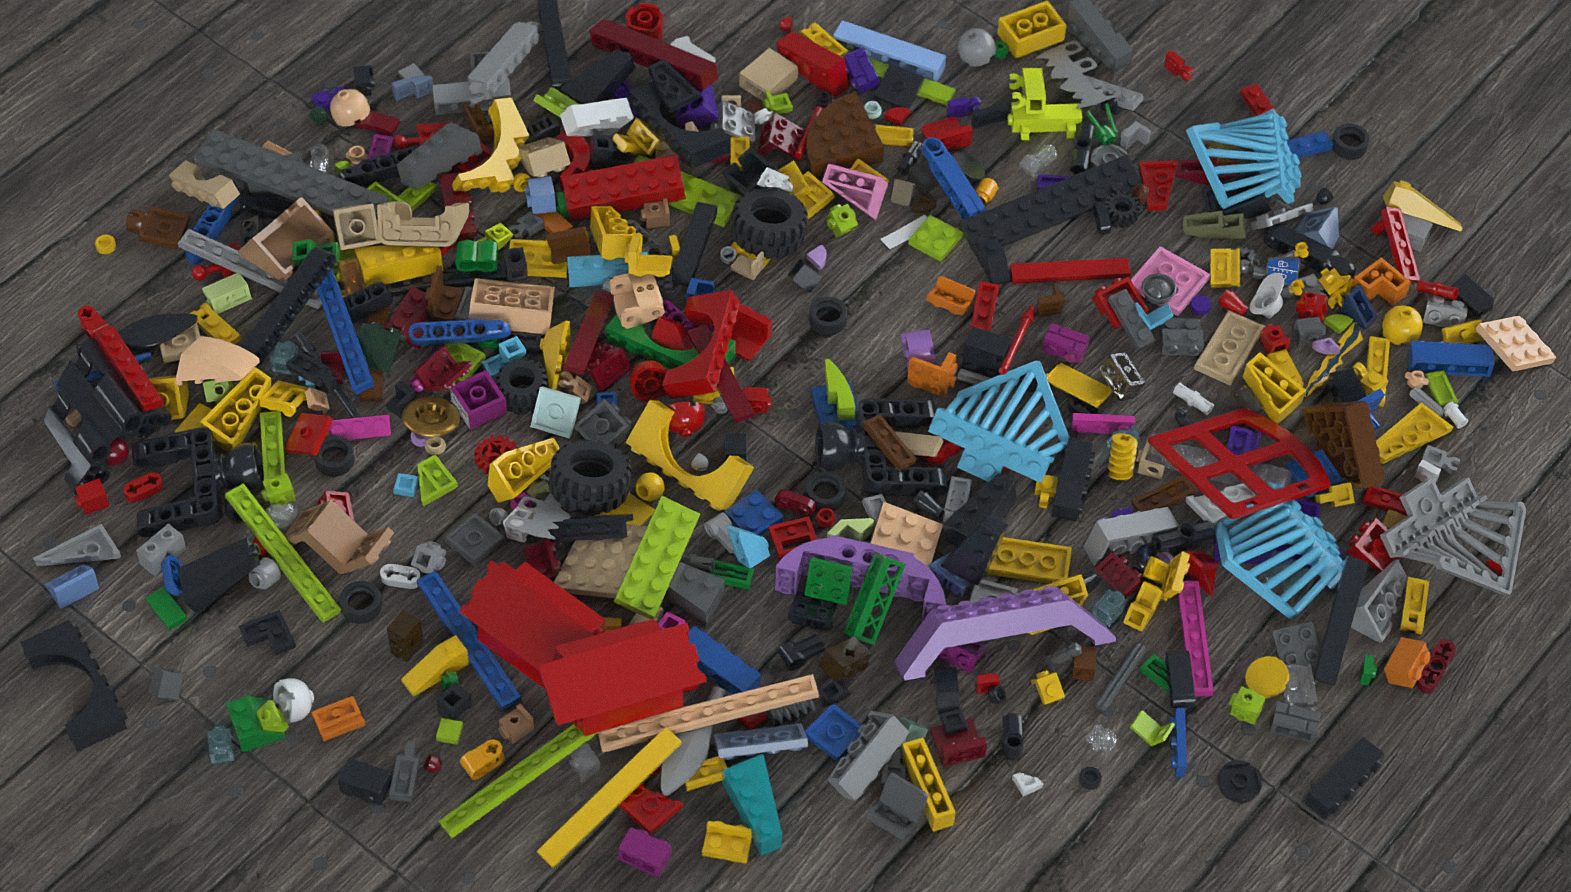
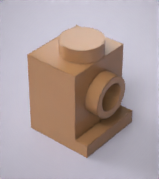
(656, 214)
(516, 724)

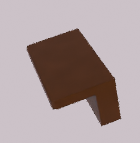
(568, 244)

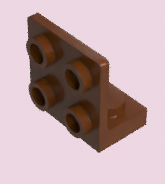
(442, 300)

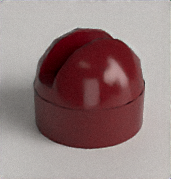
(432, 764)

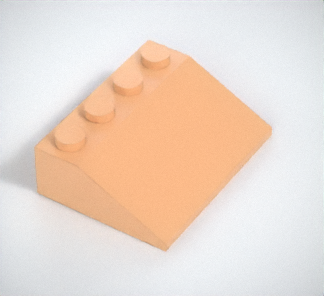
(518, 304)

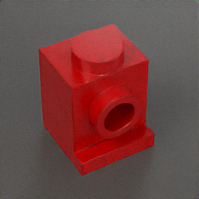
(1273, 339)
(758, 399)

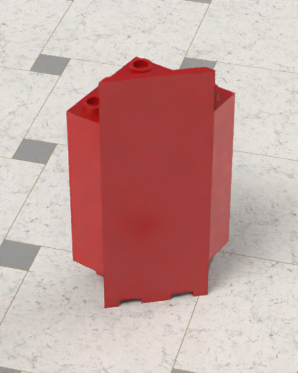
(527, 616)
(621, 676)

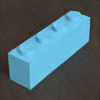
(594, 270)

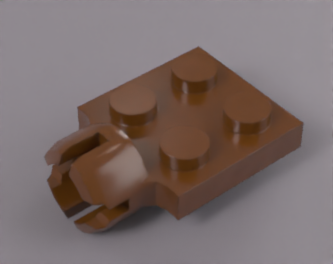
(158, 226)

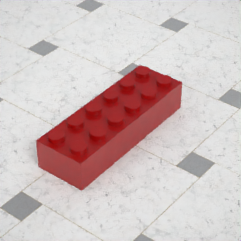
(624, 186)

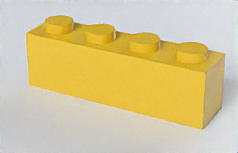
(925, 776)

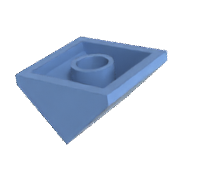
(73, 585)

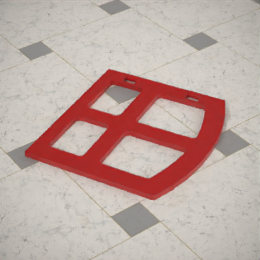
(1239, 464)

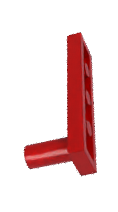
(1399, 241)

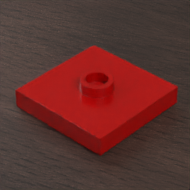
(308, 434)

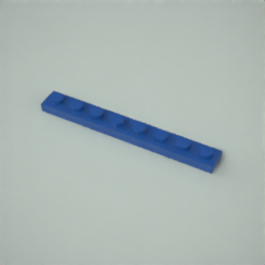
(344, 334)
(478, 654)

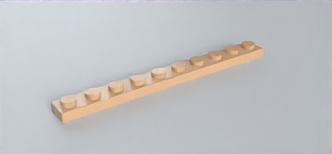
(711, 712)

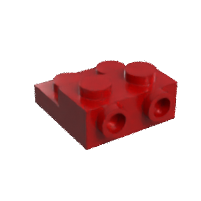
(1103, 293)
(1370, 547)

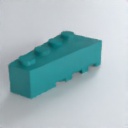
(754, 801)

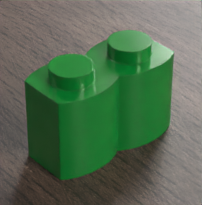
(476, 255)

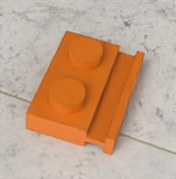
(338, 718)

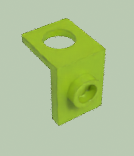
(1149, 729)

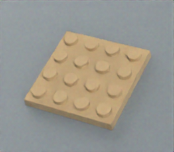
(599, 564)

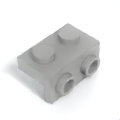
(1443, 312)

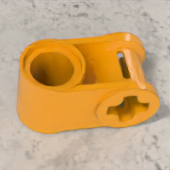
(482, 760)

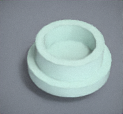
(873, 109)

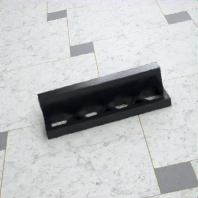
(591, 527)

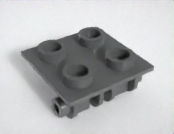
(1297, 644)

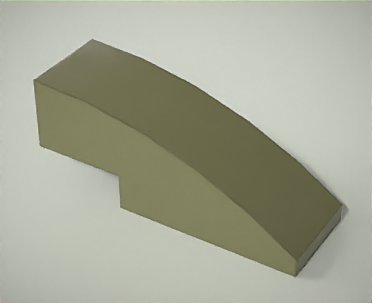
(1215, 225)

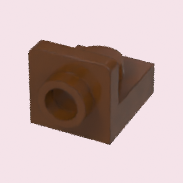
(1050, 304)

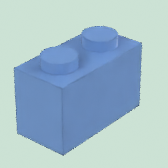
(540, 195)

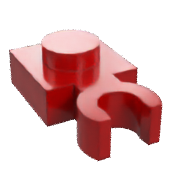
(1176, 65)

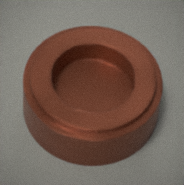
(1141, 192)

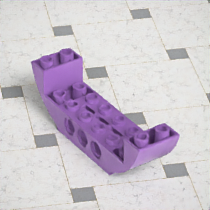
(915, 583)

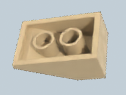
(544, 156)

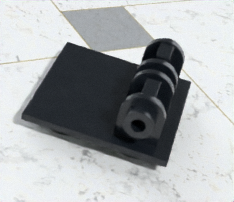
(813, 609)

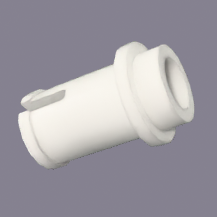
(1455, 415)

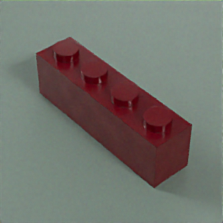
(451, 197)

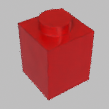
(91, 496)

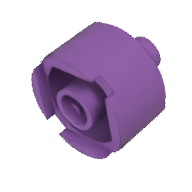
(918, 345)

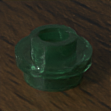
(318, 115)

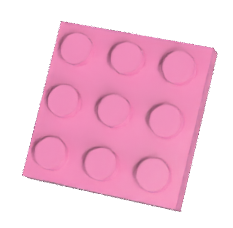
(1187, 277)

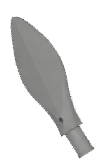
(689, 755)

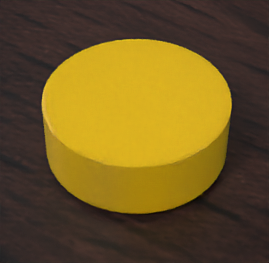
(105, 244)

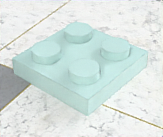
(555, 412)

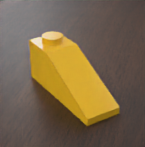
(447, 656)

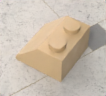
(356, 226)

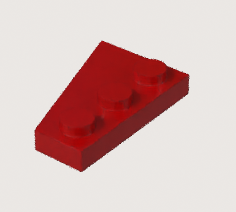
(1159, 179)

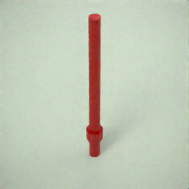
(1026, 320)

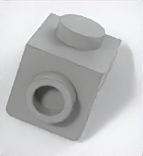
(1134, 133)

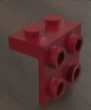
(441, 370)

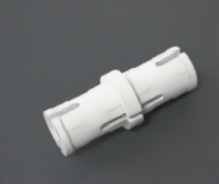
(1193, 398)

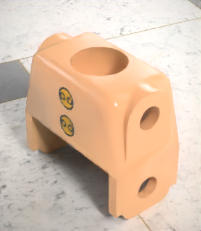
(636, 299)

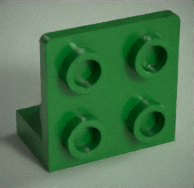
(829, 581)

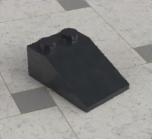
(1250, 207)

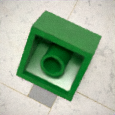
(247, 724)

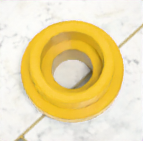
(520, 182)

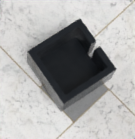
(753, 166)
(984, 352)

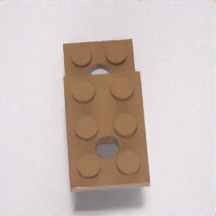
(338, 537)

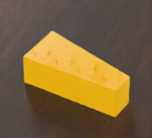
(611, 232)
(397, 262)
(237, 410)

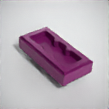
(380, 145)

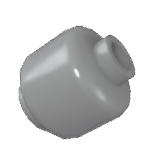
(265, 574)

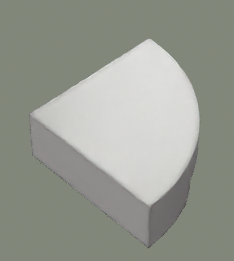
(1026, 783)

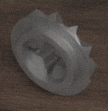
(1252, 260)

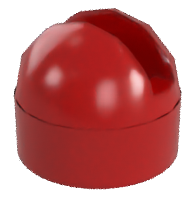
(786, 24)

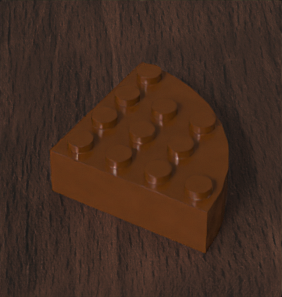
(842, 136)
(1347, 440)

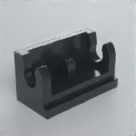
(1474, 295)

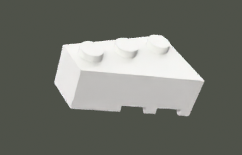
(596, 118)

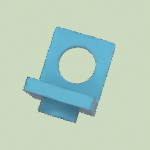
(1156, 317)

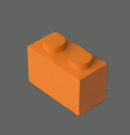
(1407, 662)

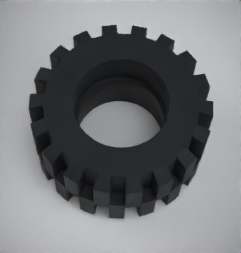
(521, 373)

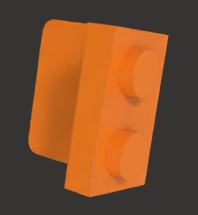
(933, 377)

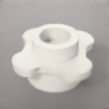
(762, 116)

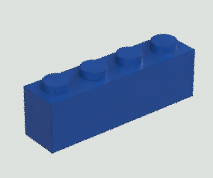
(1451, 357)
(721, 665)

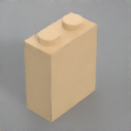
(767, 73)

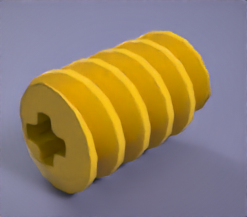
(1122, 456)

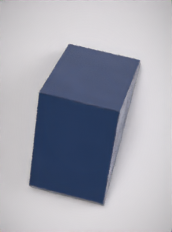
(1358, 307)

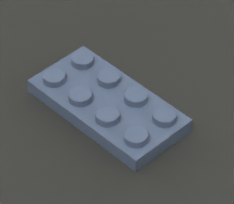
(760, 740)

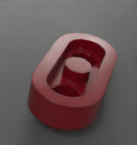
(795, 502)

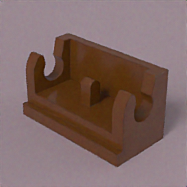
(477, 122)

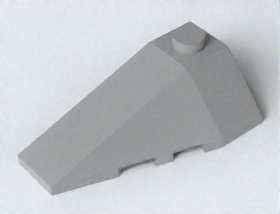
(1378, 602)

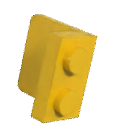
(646, 264)

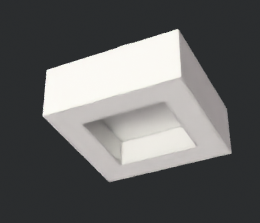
(1427, 470)

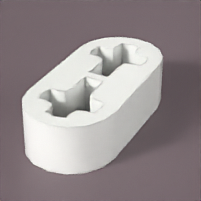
(400, 576)

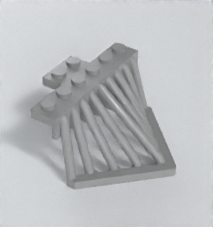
(1438, 516)

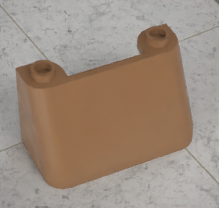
(273, 245)

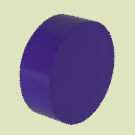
(1200, 305)

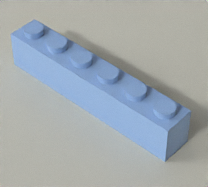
(891, 50)

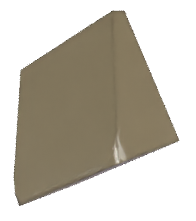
(902, 192)

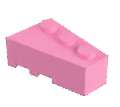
(858, 188)

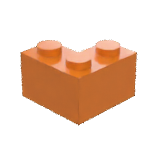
(1384, 281)

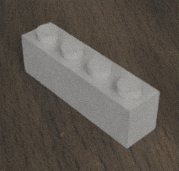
(450, 97)

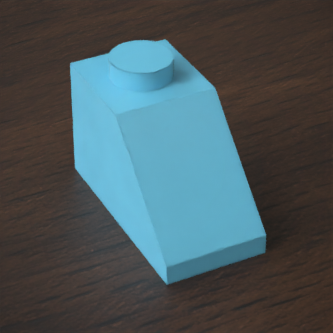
(748, 546)

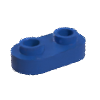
(171, 575)

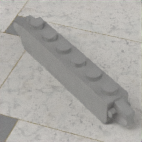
(502, 60)

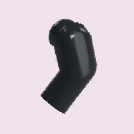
(1182, 418)

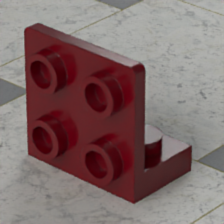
(780, 134)
(606, 364)
(960, 746)

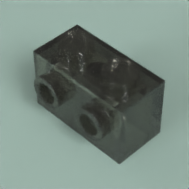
(1122, 376)

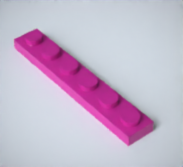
(1195, 637)

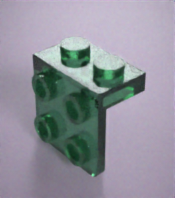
(379, 345)

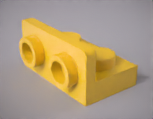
(727, 842)

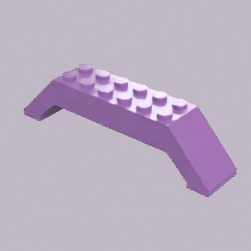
(995, 619)

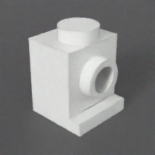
(515, 534)

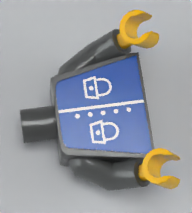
(1288, 267)

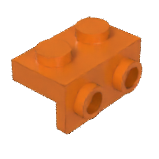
(951, 296)

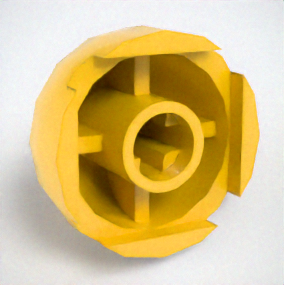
(1402, 325)

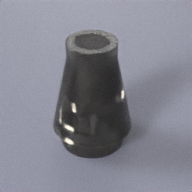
(1248, 399)

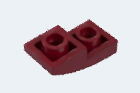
(381, 123)

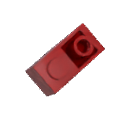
(671, 335)

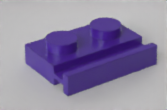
(1242, 440)

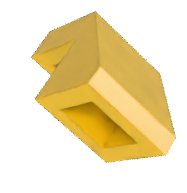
(1144, 606)

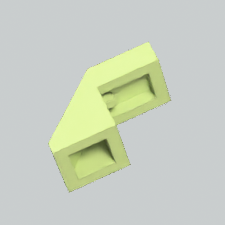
(853, 528)

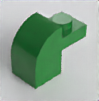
(302, 249)

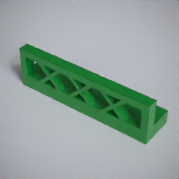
(867, 598)

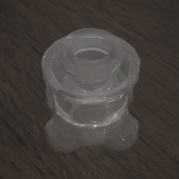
(1101, 738)

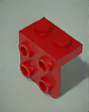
(949, 132)
(750, 332)

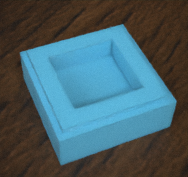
(406, 485)

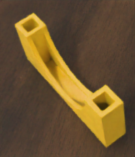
(651, 440)

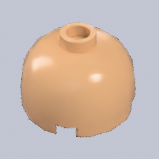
(348, 107)

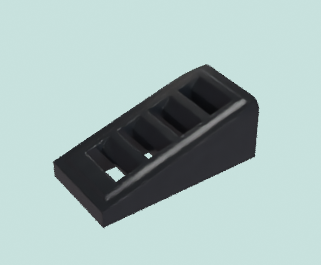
(550, 125)

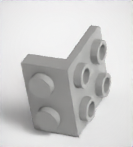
(734, 121)

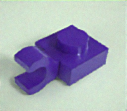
(324, 98)

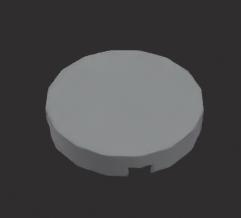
(1105, 154)

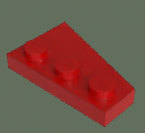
(649, 808)

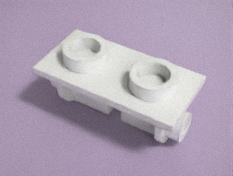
(774, 179)

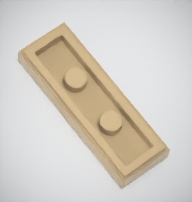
(921, 444)

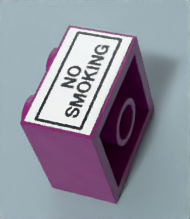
(478, 399)

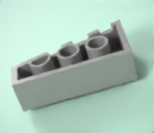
(1127, 533)
(868, 754)

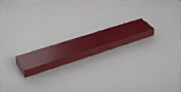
(589, 332)
(728, 385)

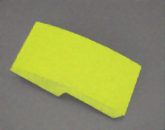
(499, 234)

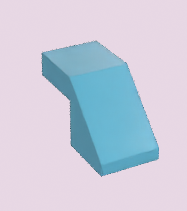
(509, 351)

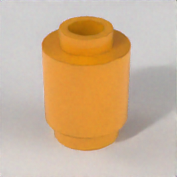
(986, 190)

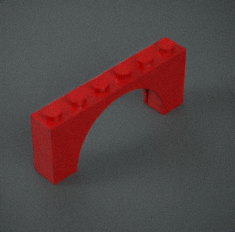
(703, 372)

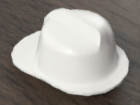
(1268, 296)

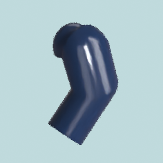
(1145, 553)

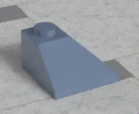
(1321, 226)

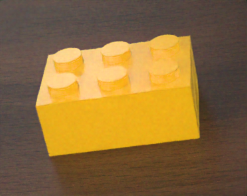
(1031, 29)

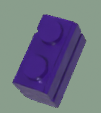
(861, 71)

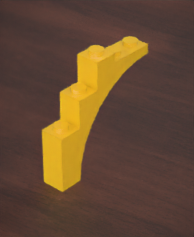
(508, 137)

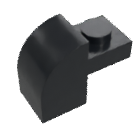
(603, 153)

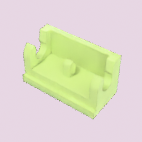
(227, 293)

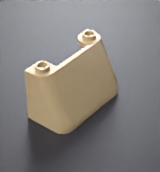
(399, 227)

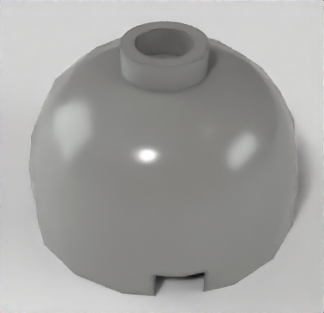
(976, 47)

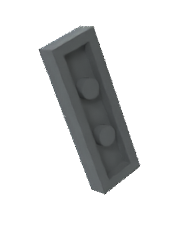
(1130, 319)

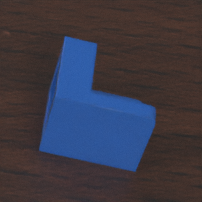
(699, 287)

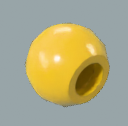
(650, 487)

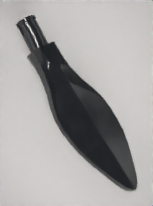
(153, 330)

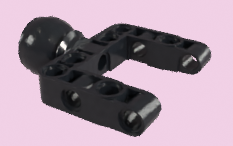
(837, 446)
(210, 476)

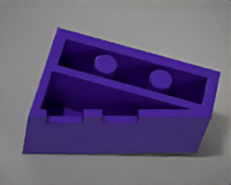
(700, 111)

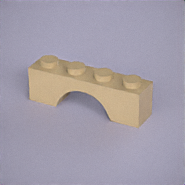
(215, 191)

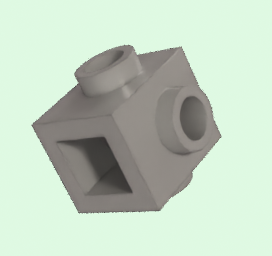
(429, 557)

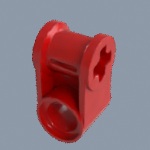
(91, 321)

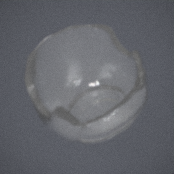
(283, 515)

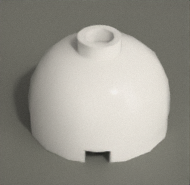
(293, 699)

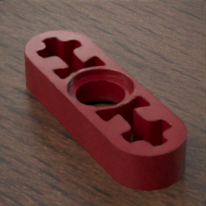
(1436, 674)

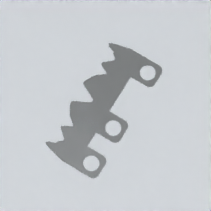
(1076, 80)
(546, 513)

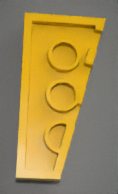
(1411, 432)

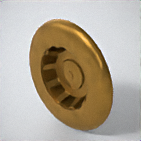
(431, 416)

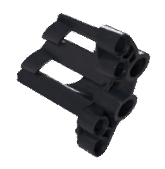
(104, 413)

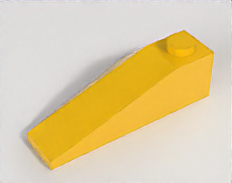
(174, 396)
(519, 468)

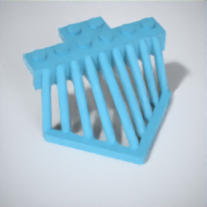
(1268, 139)
(988, 449)
(1298, 530)

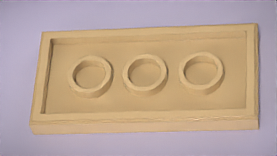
(1229, 348)

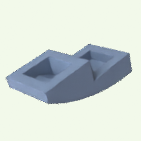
(416, 85)

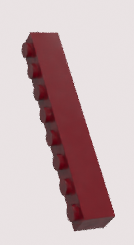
(648, 51)

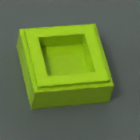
(449, 731)

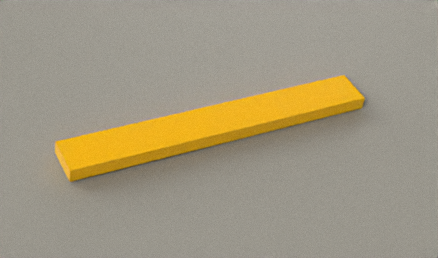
(609, 797)

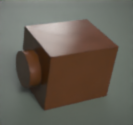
(1085, 664)

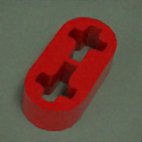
(143, 487)

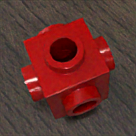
(1312, 306)

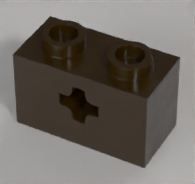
(405, 636)
(845, 659)

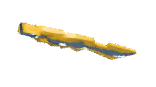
(1347, 342)

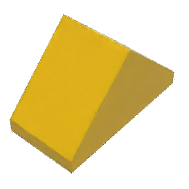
(643, 136)

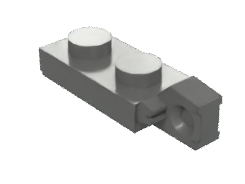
(405, 774)

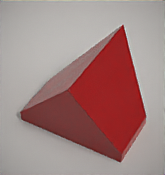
(1202, 569)

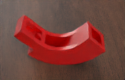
(578, 153)

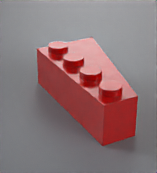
(815, 63)

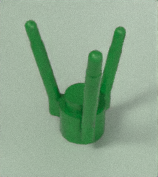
(1105, 134)

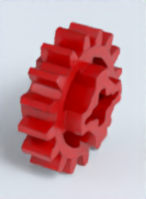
(492, 448)

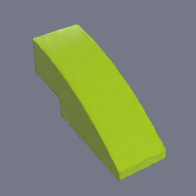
(839, 391)

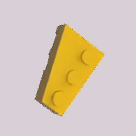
(1273, 388)

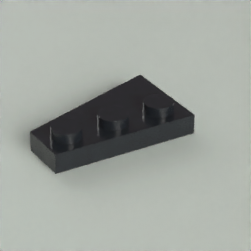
(672, 86)

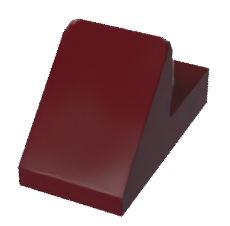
(334, 361)

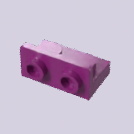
(963, 655)

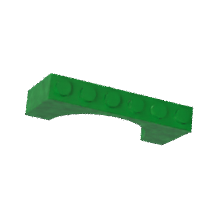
(637, 342)

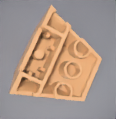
(214, 360)

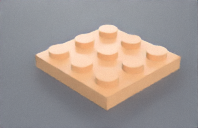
(1516, 343)
(906, 532)

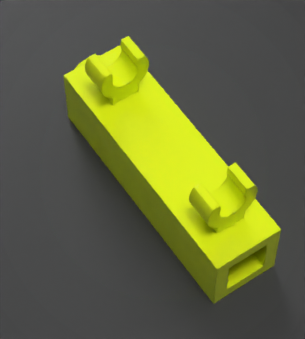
(1033, 91)
(1056, 118)

